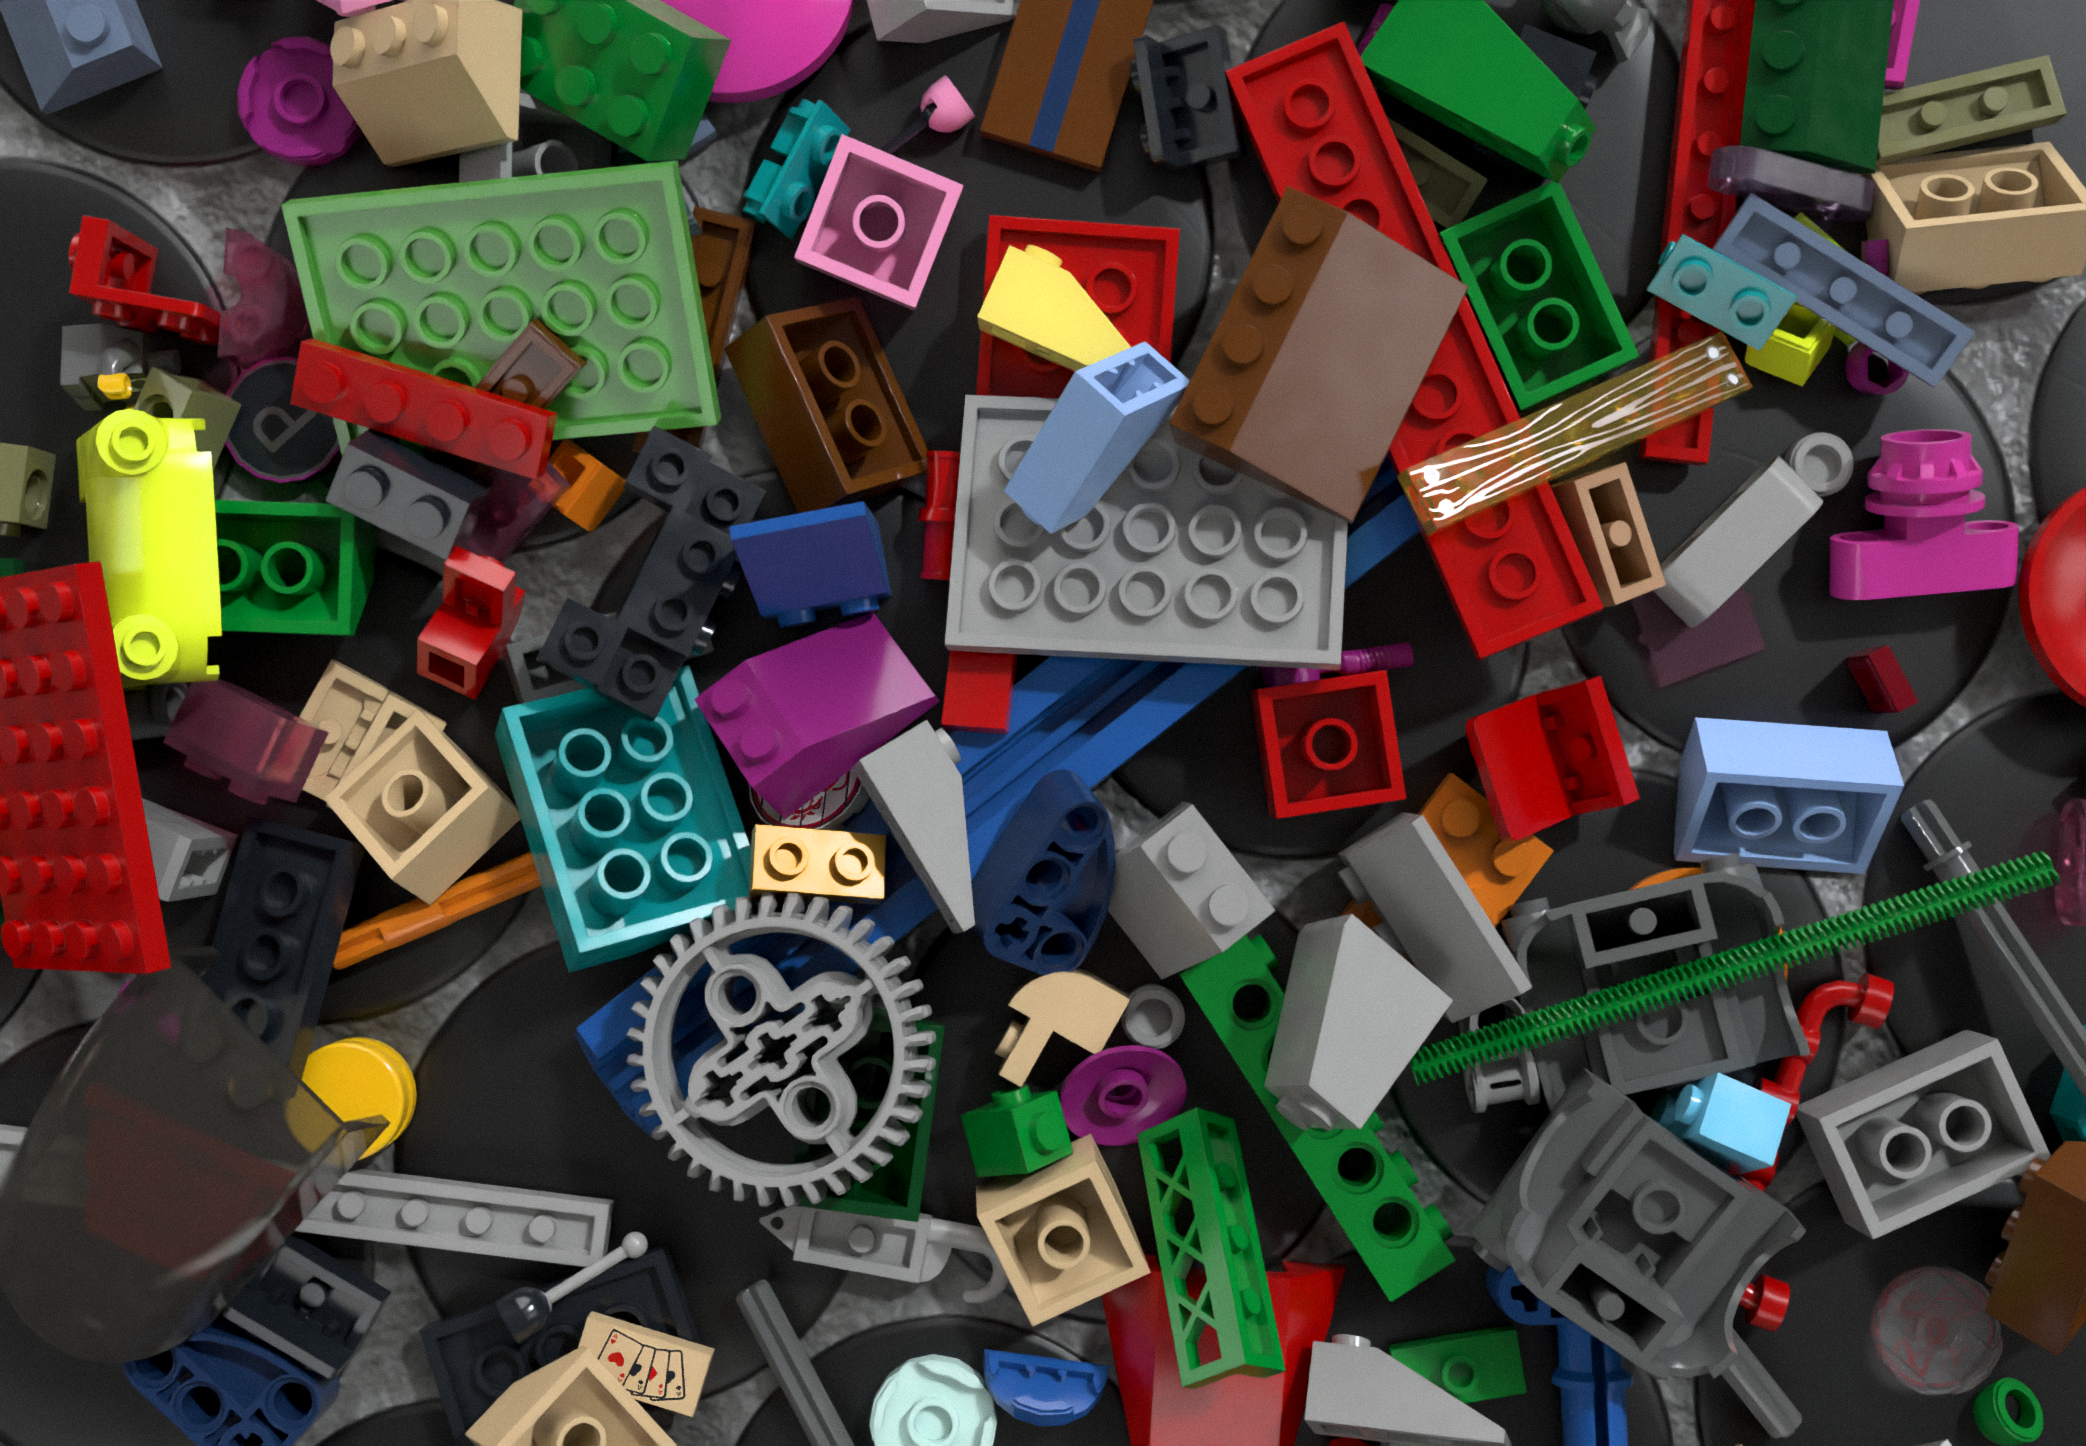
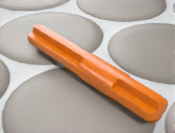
(419, 918)

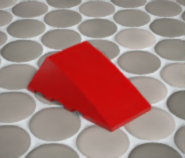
(1236, 1408)

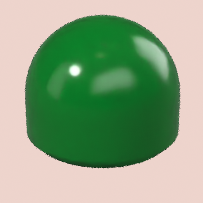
(1994, 1421)

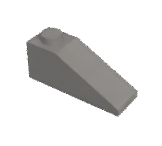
(923, 806)
(1376, 1398)

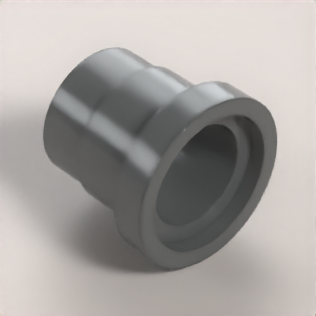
(154, 709)

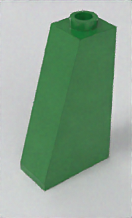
(1480, 80)

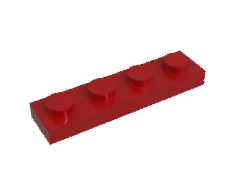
(423, 408)

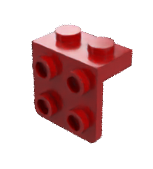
(116, 277)
(1550, 758)

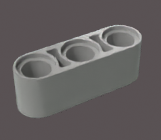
(1736, 541)

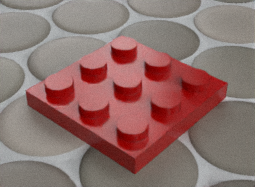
(1122, 269)

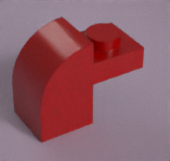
(471, 623)

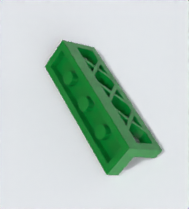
(1229, 1249)

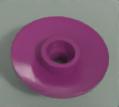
(1122, 1094)

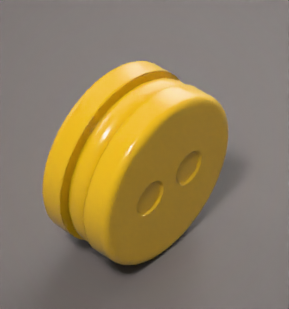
(364, 1080)

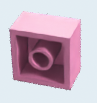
(878, 222)

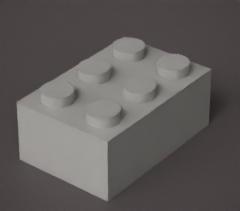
(1922, 1133)

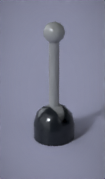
(529, 1310)

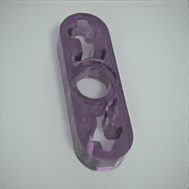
(1791, 184)

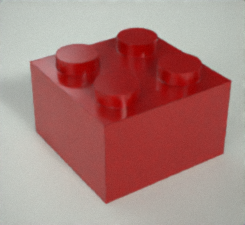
(1328, 744)

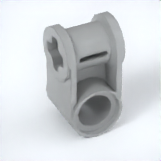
(1503, 1079)

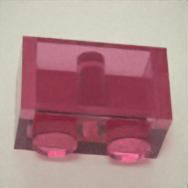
(246, 740)

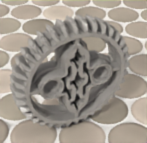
(772, 993)

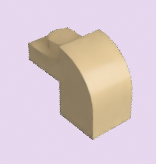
(1063, 1002)

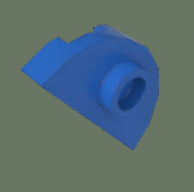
(1043, 1388)

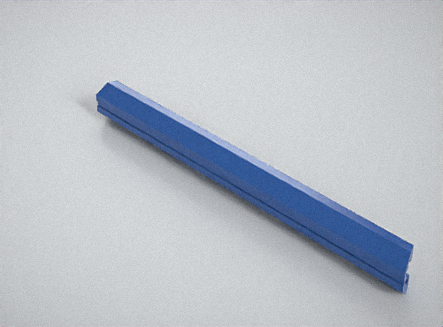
(1063, 716)

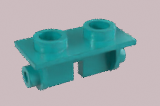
(788, 192)
(1720, 291)

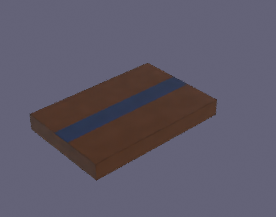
(1065, 77)

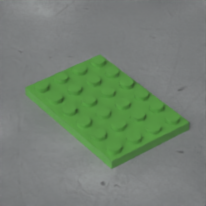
(464, 267)

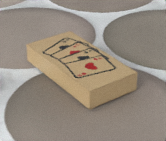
(649, 1362)

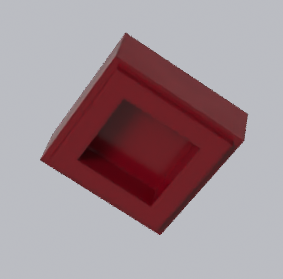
(1881, 680)

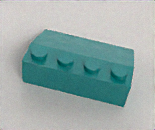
(624, 819)

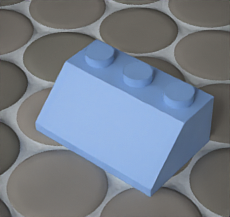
(1784, 794)

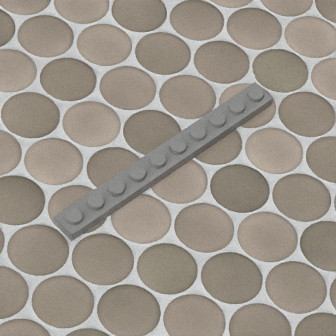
(446, 1214)

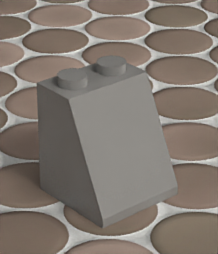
(1183, 893)
(1347, 1024)

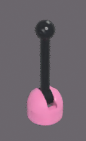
(941, 110)

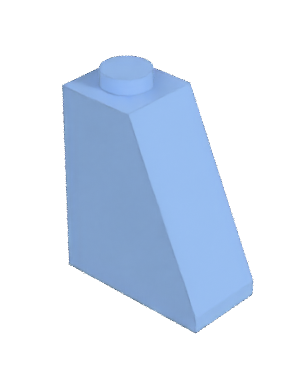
(1094, 434)

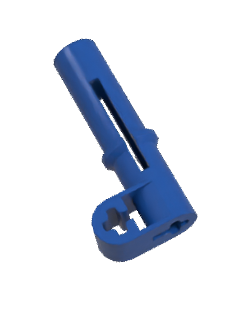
(1588, 1370)

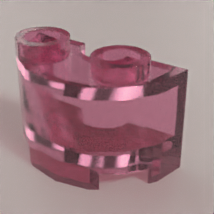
(269, 307)

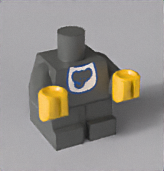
(109, 364)

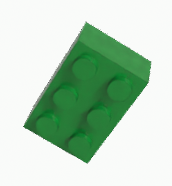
(622, 69)
(1539, 297)

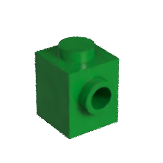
(1016, 1132)

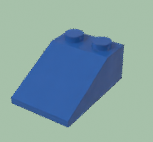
(814, 563)

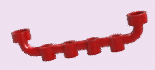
(1867, 1005)

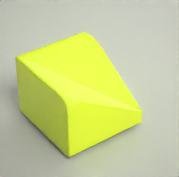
(1794, 346)

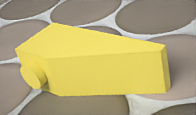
(1047, 311)

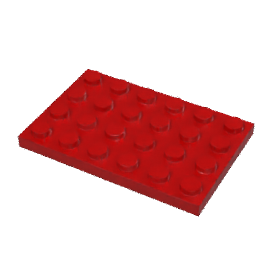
(71, 801)

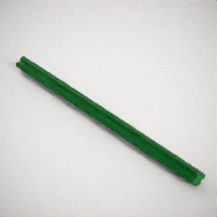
(1735, 964)

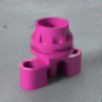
(1925, 543)

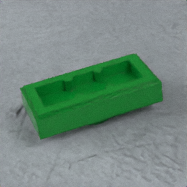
(1469, 1363)

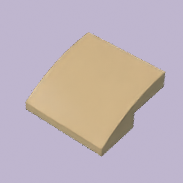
(358, 720)

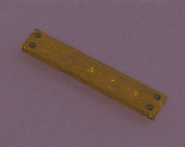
(1573, 433)

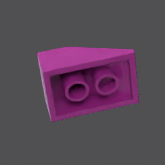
(815, 709)

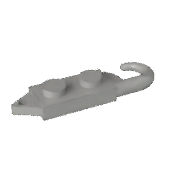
(883, 1245)

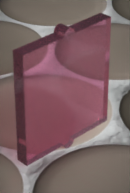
(1683, 651)

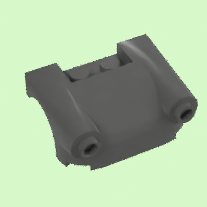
(1636, 935)
(1632, 1232)

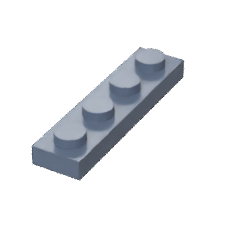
(1844, 290)

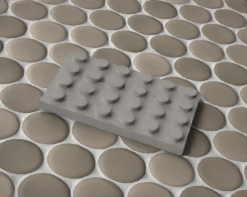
(1161, 569)

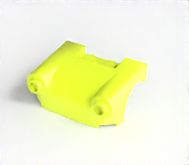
(155, 542)

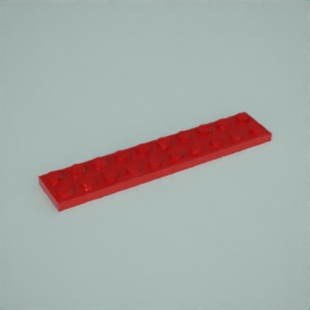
(1326, 135)

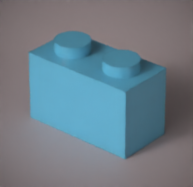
(1725, 1121)

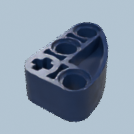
(1047, 878)
(251, 1386)

